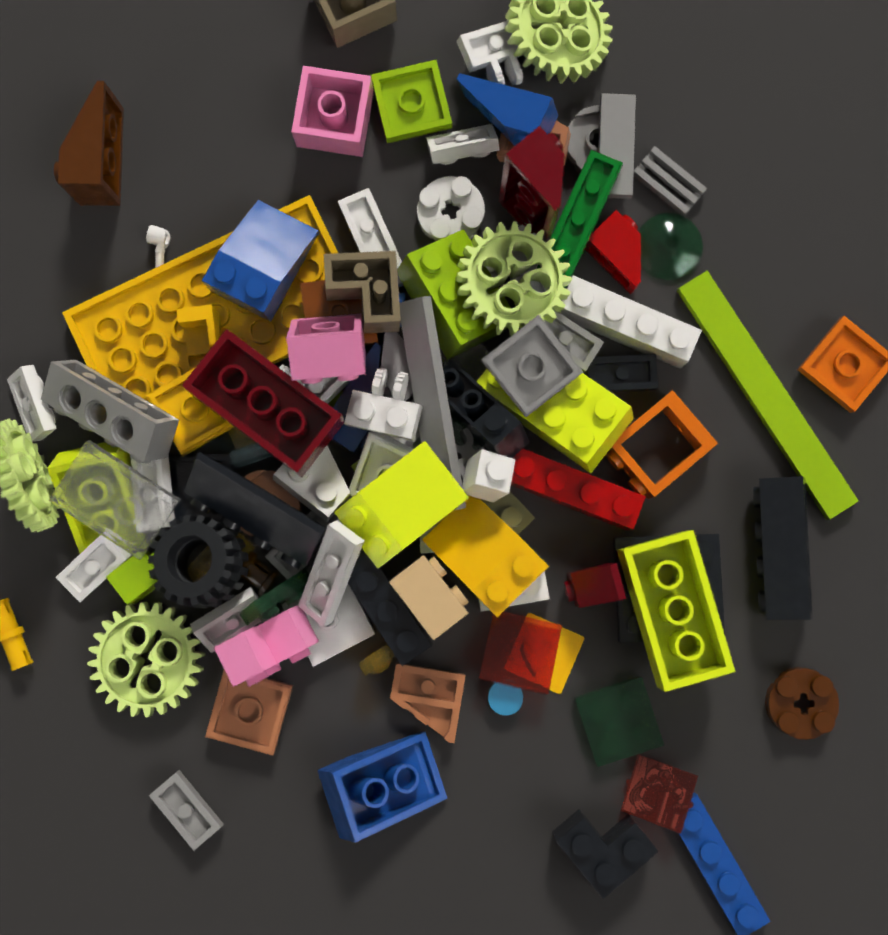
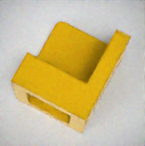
(200, 327)

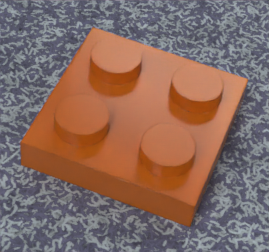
(846, 364)

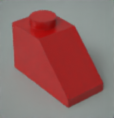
(618, 249)

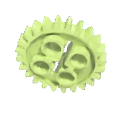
(561, 28)
(496, 252)
(25, 478)
(119, 644)

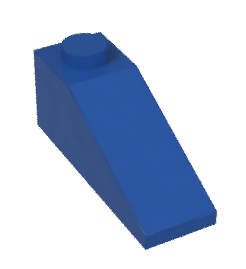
(509, 108)

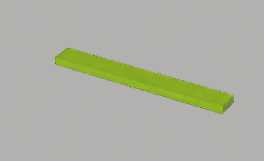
(767, 395)

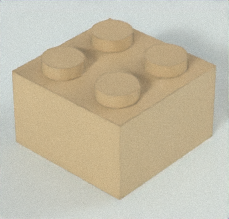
(429, 596)

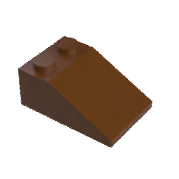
(92, 151)

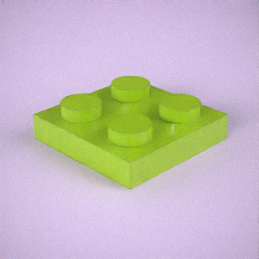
(411, 101)

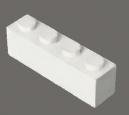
(630, 323)

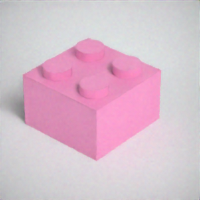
(332, 111)
(326, 348)

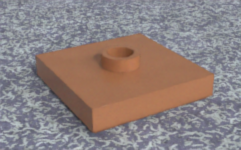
(250, 715)

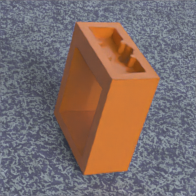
(688, 426)

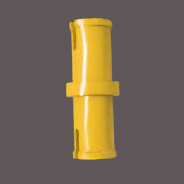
(12, 637)

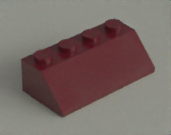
(534, 181)

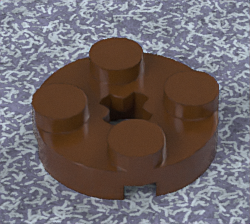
(817, 718)

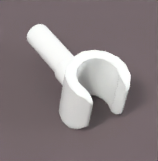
(160, 238)

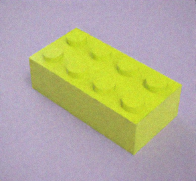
(577, 420)
(676, 610)

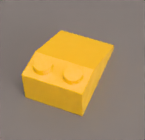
(485, 554)

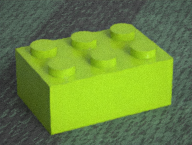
(433, 273)

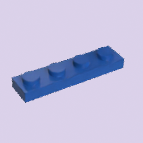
(721, 871)

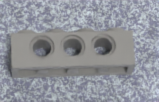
(109, 410)

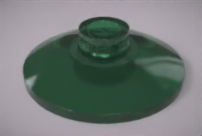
(668, 262)

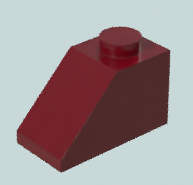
(594, 585)

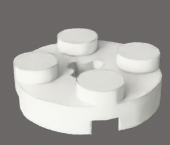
(452, 191)

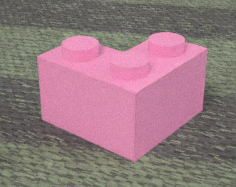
(260, 649)

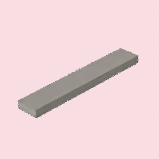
(429, 382)

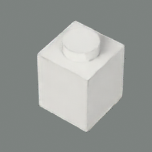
(488, 476)

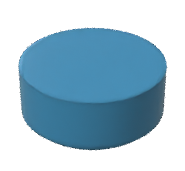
(505, 699)

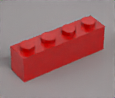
(576, 490)

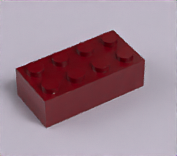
(264, 403)

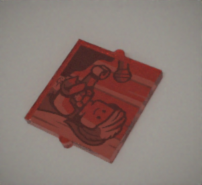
(659, 793)

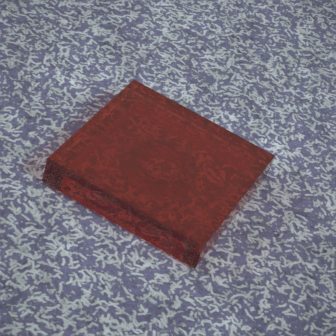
(520, 652)

